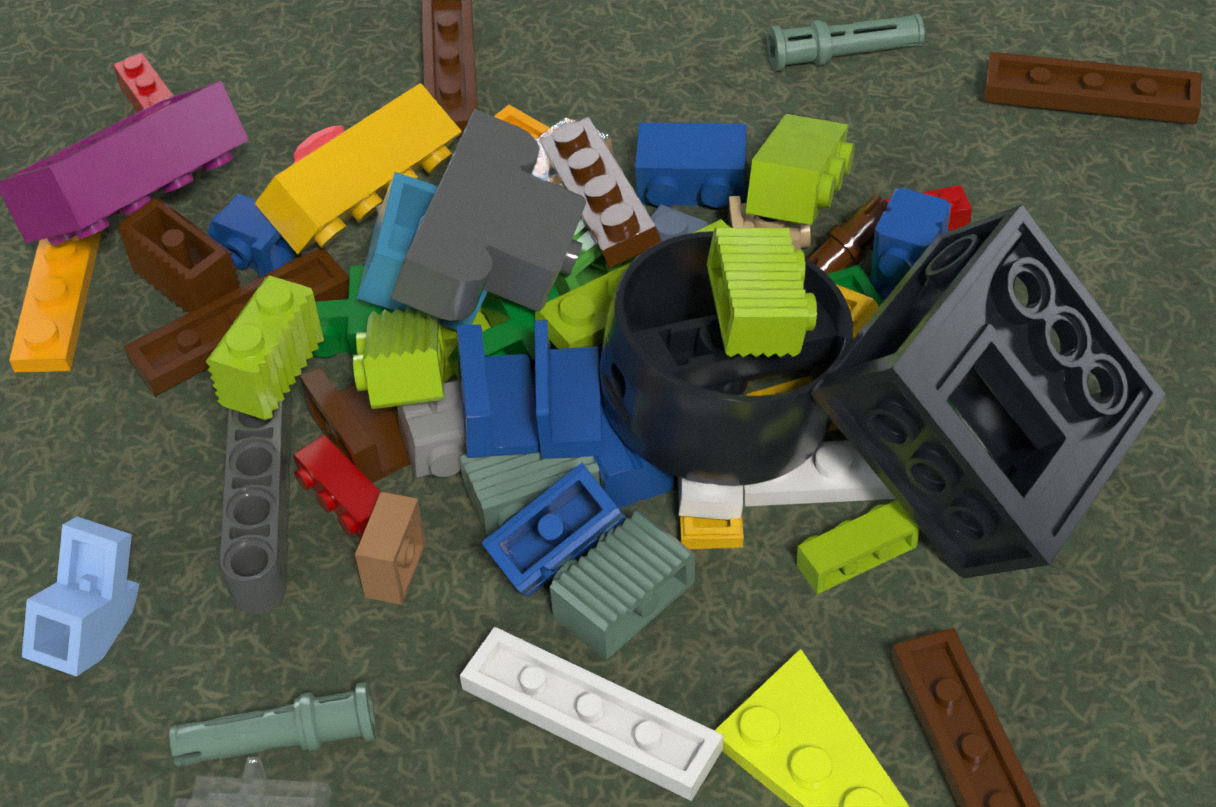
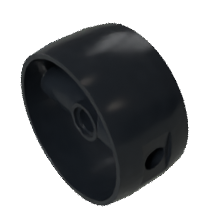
(679, 392)

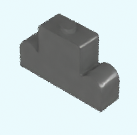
(490, 227)

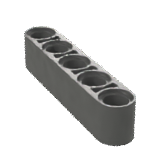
(257, 508)

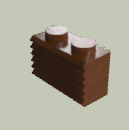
(177, 256)

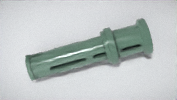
(822, 42)
(304, 723)

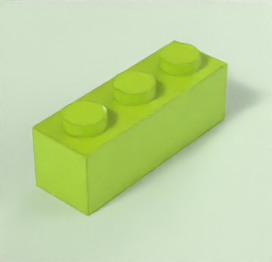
(857, 546)

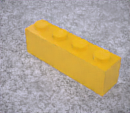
(355, 169)

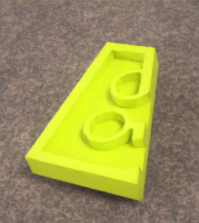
(805, 745)

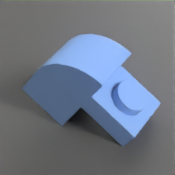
(88, 605)

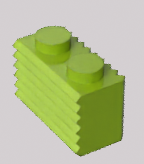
(760, 291)
(266, 348)
(400, 358)

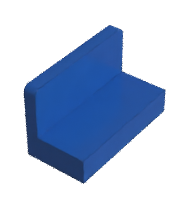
(495, 399)
(567, 399)

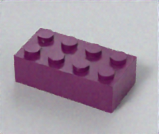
(123, 165)

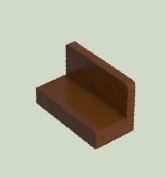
(362, 434)

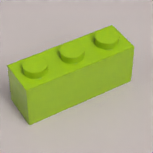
(799, 169)

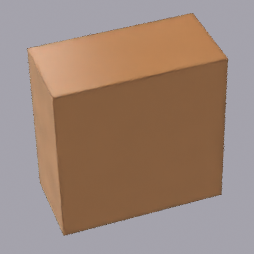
(391, 548)

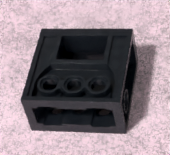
(974, 406)

